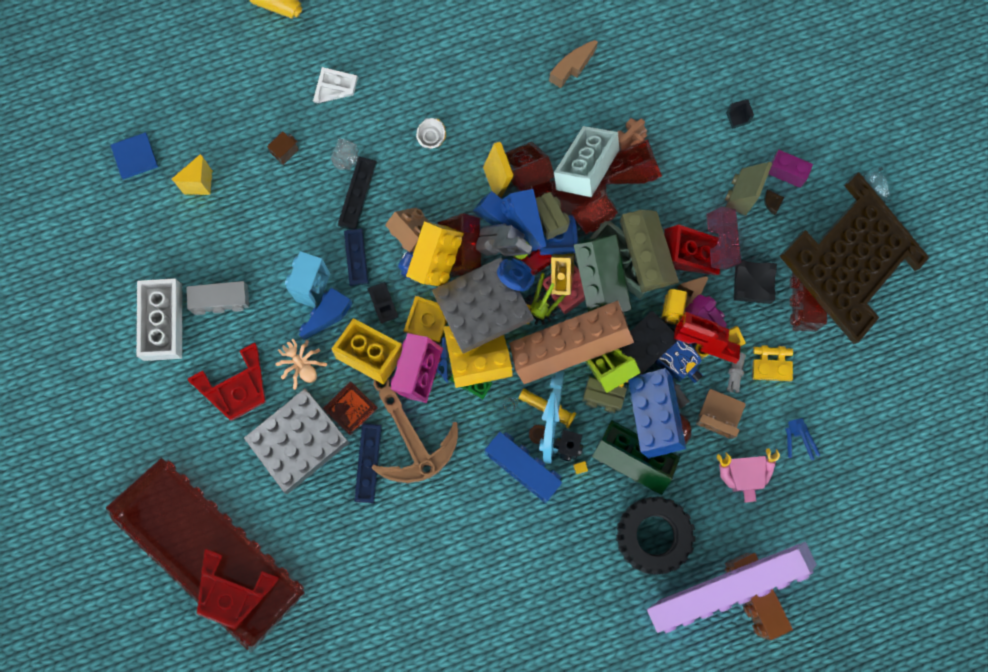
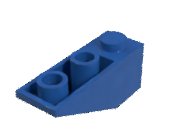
(330, 311)

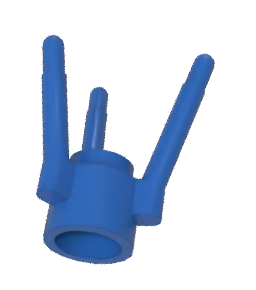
(799, 428)

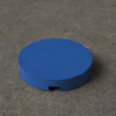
(515, 274)

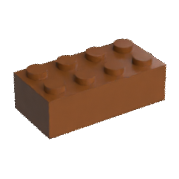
(766, 610)

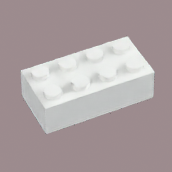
(159, 319)

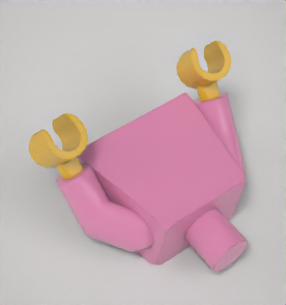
(747, 473)

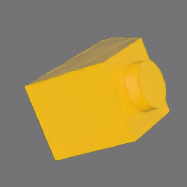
(562, 273)

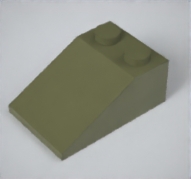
(747, 187)

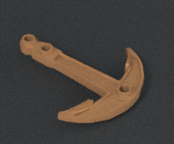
(421, 458)

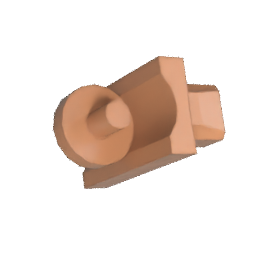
(634, 135)

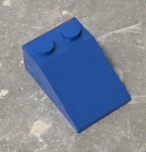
(523, 215)

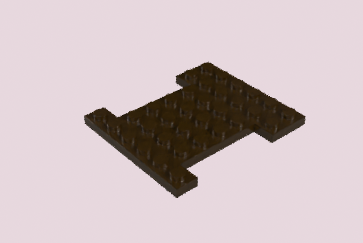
(853, 259)

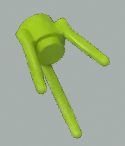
(540, 308)

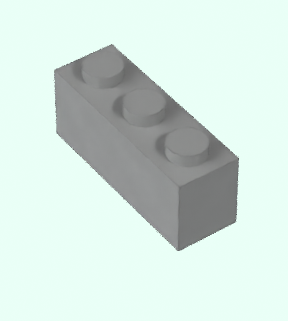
(217, 297)

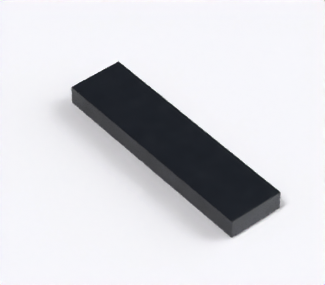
(357, 193)

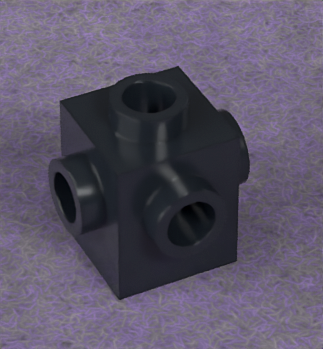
(571, 439)

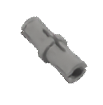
(736, 372)

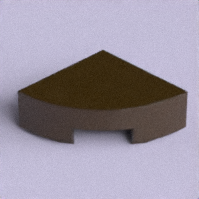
(772, 201)

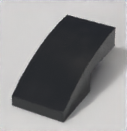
(383, 302)

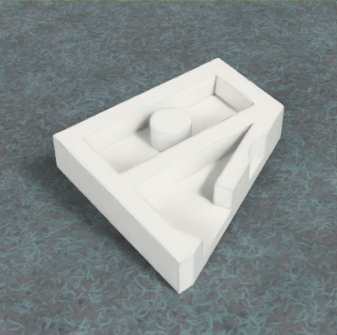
(334, 85)

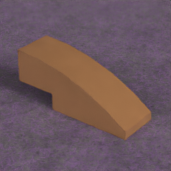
(572, 64)

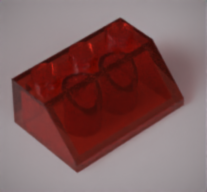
(467, 256)

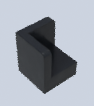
(740, 113)

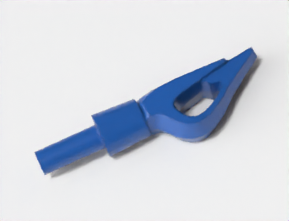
(444, 361)

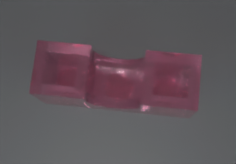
(727, 251)

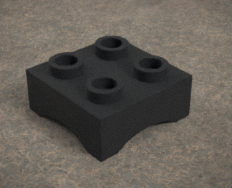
(755, 282)

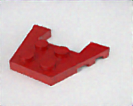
(238, 393)
(225, 600)

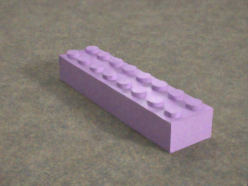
(732, 588)

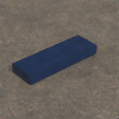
(356, 257)

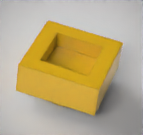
(735, 336)

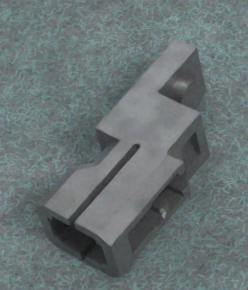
(502, 239)

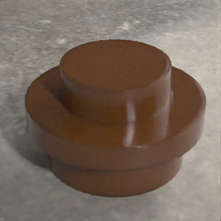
(537, 433)

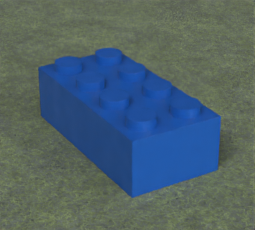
(656, 413)
(523, 467)

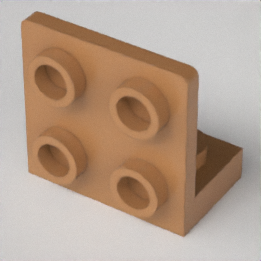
(721, 414)

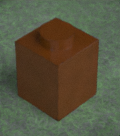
(283, 147)

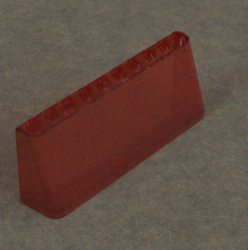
(175, 528)

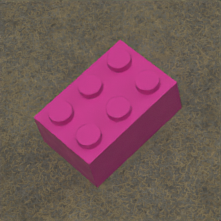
(416, 368)

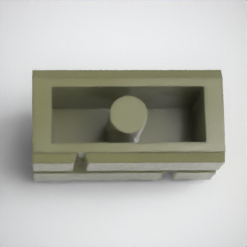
(551, 216)
(596, 395)

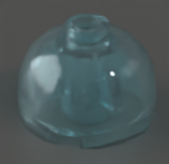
(878, 183)

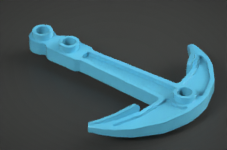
(552, 417)

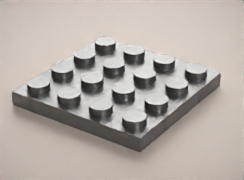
(481, 307)
(296, 441)

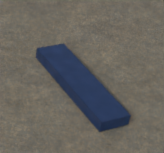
(368, 456)

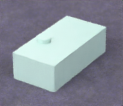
(586, 161)

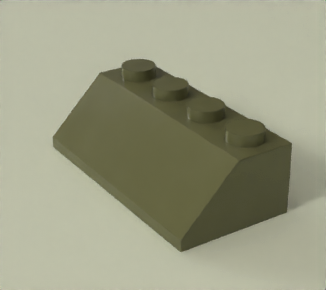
(648, 250)

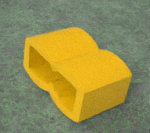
(674, 306)

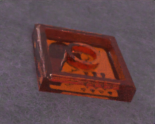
(350, 408)

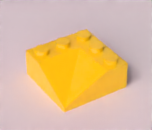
(480, 364)

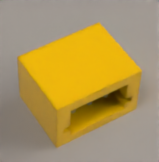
(580, 467)

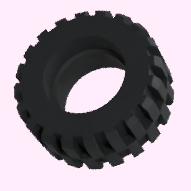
(682, 533)

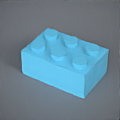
(307, 279)

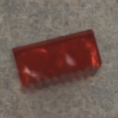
(595, 211)

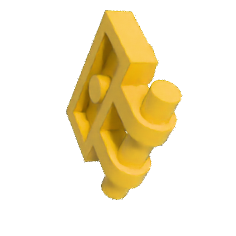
(772, 369)

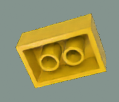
(434, 254)
(368, 351)

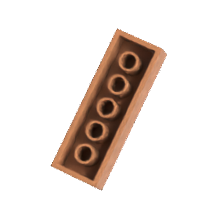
(570, 342)

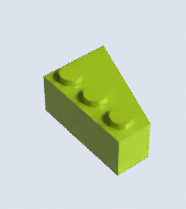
(613, 369)

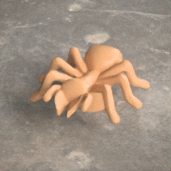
(301, 365)

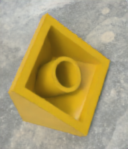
(195, 177)

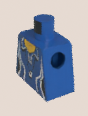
(681, 361)

